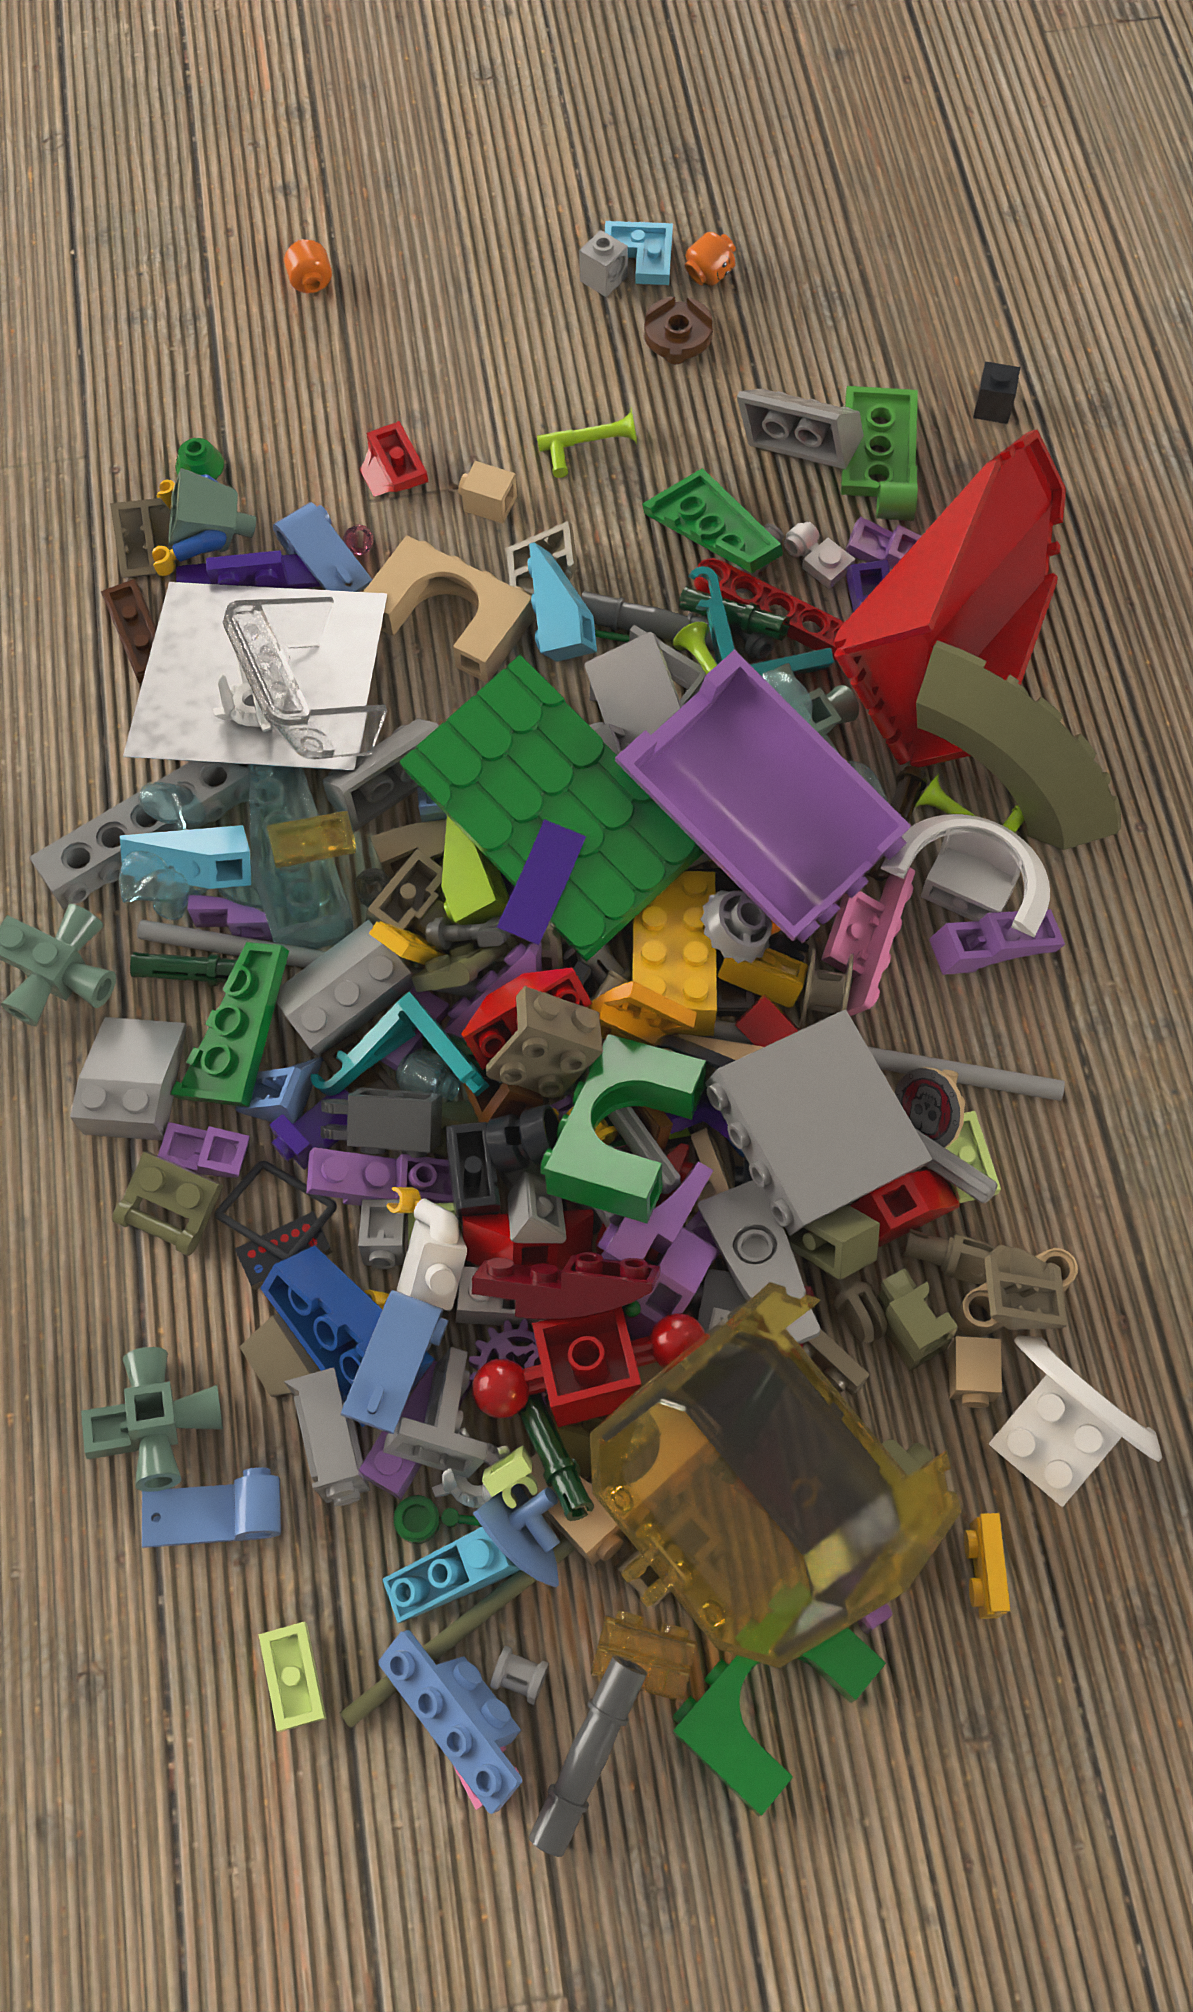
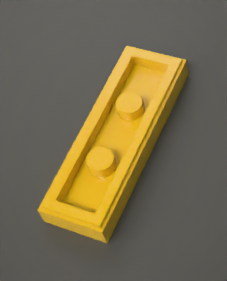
(405, 943)

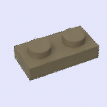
(839, 1367)

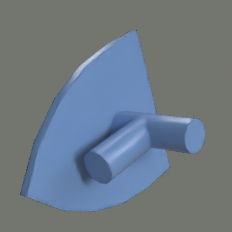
(523, 1532)

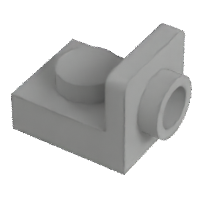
(381, 1234)

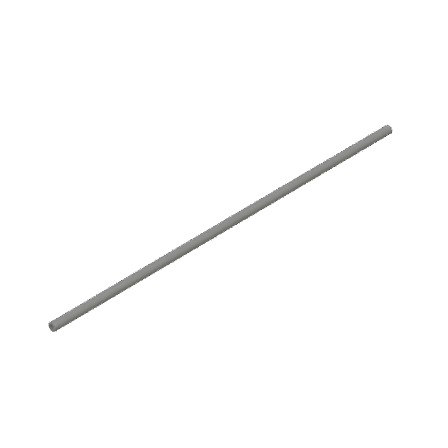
(886, 1059)

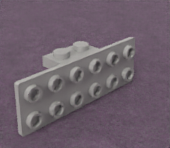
(634, 694)

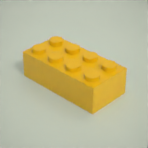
(674, 953)

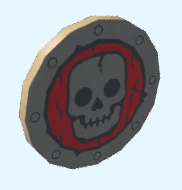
(933, 1103)

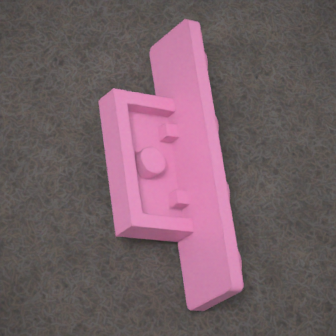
(867, 931)

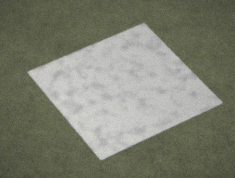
(192, 650)

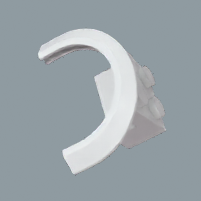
(977, 868)
(1064, 1427)

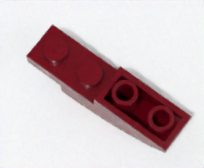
(581, 1289)

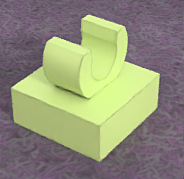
(509, 1471)

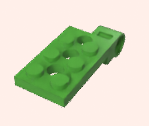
(899, 492)

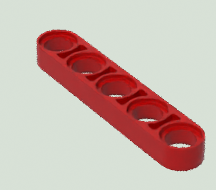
(768, 595)

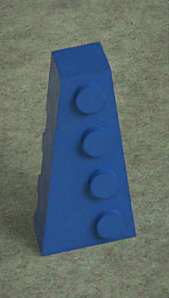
(326, 1313)

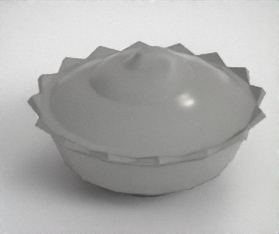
(736, 926)

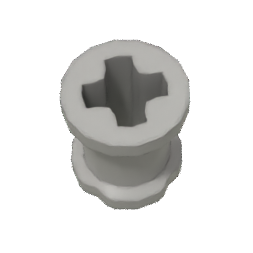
(519, 1675)

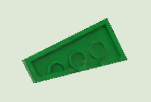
(233, 1046)

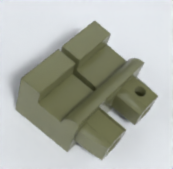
(911, 1323)

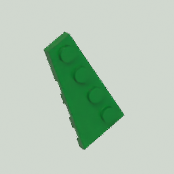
(715, 520)

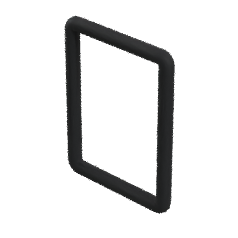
(219, 1213)

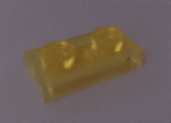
(311, 839)

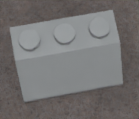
(800, 426)
(377, 778)
(343, 989)

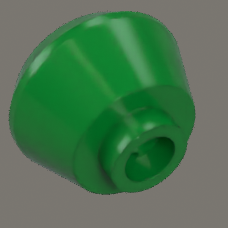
(199, 457)

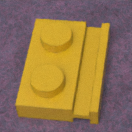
(985, 1547)

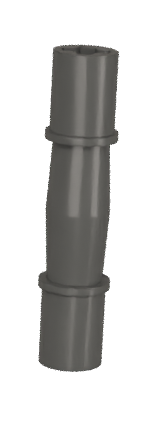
(620, 614)
(587, 1756)

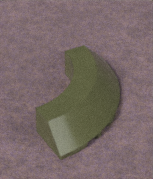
(1022, 744)

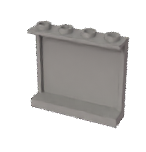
(816, 1121)

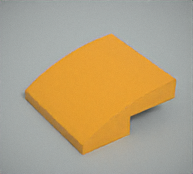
(640, 1014)

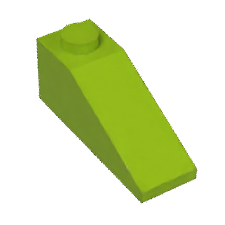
(470, 881)

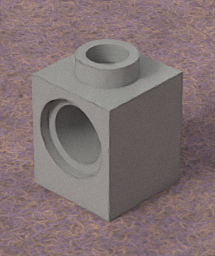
(603, 263)

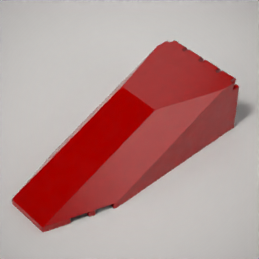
(967, 582)

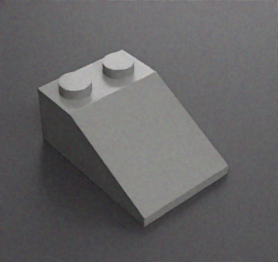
(129, 1079)

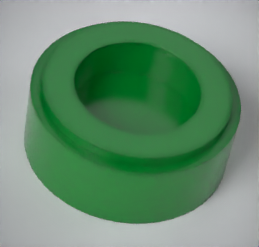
(416, 1519)

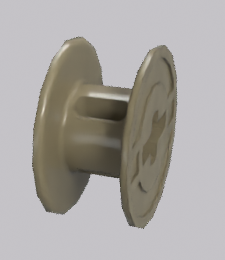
(825, 989)

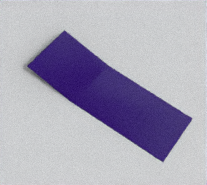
(541, 882)

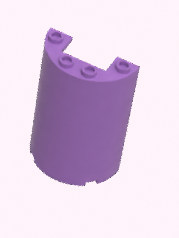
(766, 797)

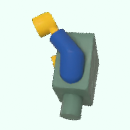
(200, 519)

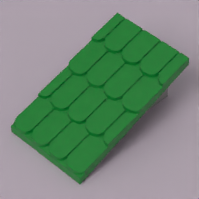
(529, 758)

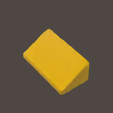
(772, 975)

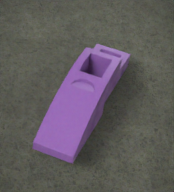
(372, 1177)

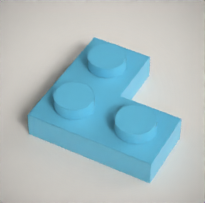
(649, 245)

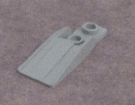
(756, 1248)

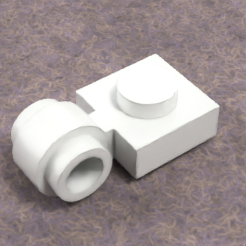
(823, 561)

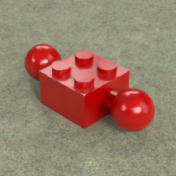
(584, 1365)

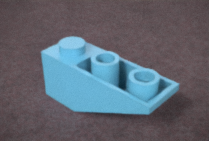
(562, 616)
(203, 856)
(447, 1575)

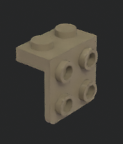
(551, 1044)

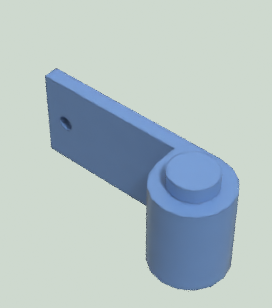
(321, 549)
(393, 1360)
(214, 1513)

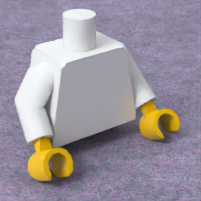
(433, 1253)

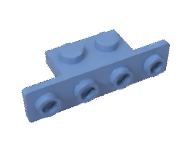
(458, 1715)

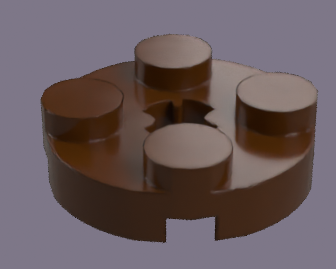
(674, 344)

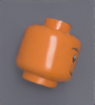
(710, 258)
(307, 266)

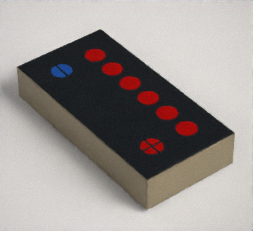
(258, 1261)

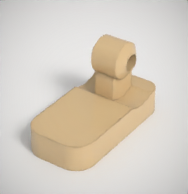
(711, 1157)

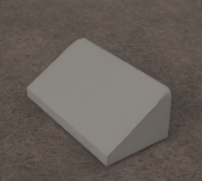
(534, 1213)

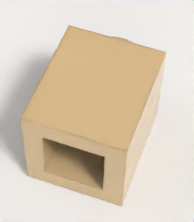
(488, 491)
(975, 1371)

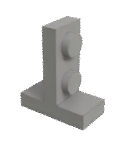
(437, 1440)

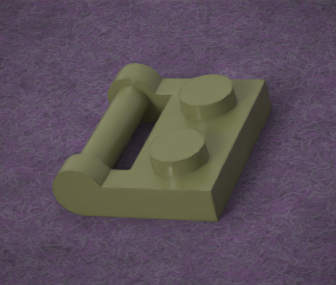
(460, 965)
(173, 1189)

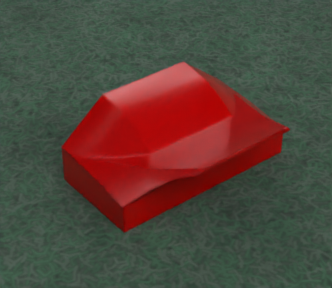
(391, 461)

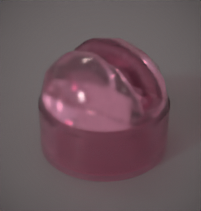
(351, 539)

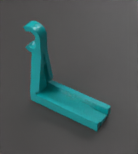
(723, 641)
(391, 1032)

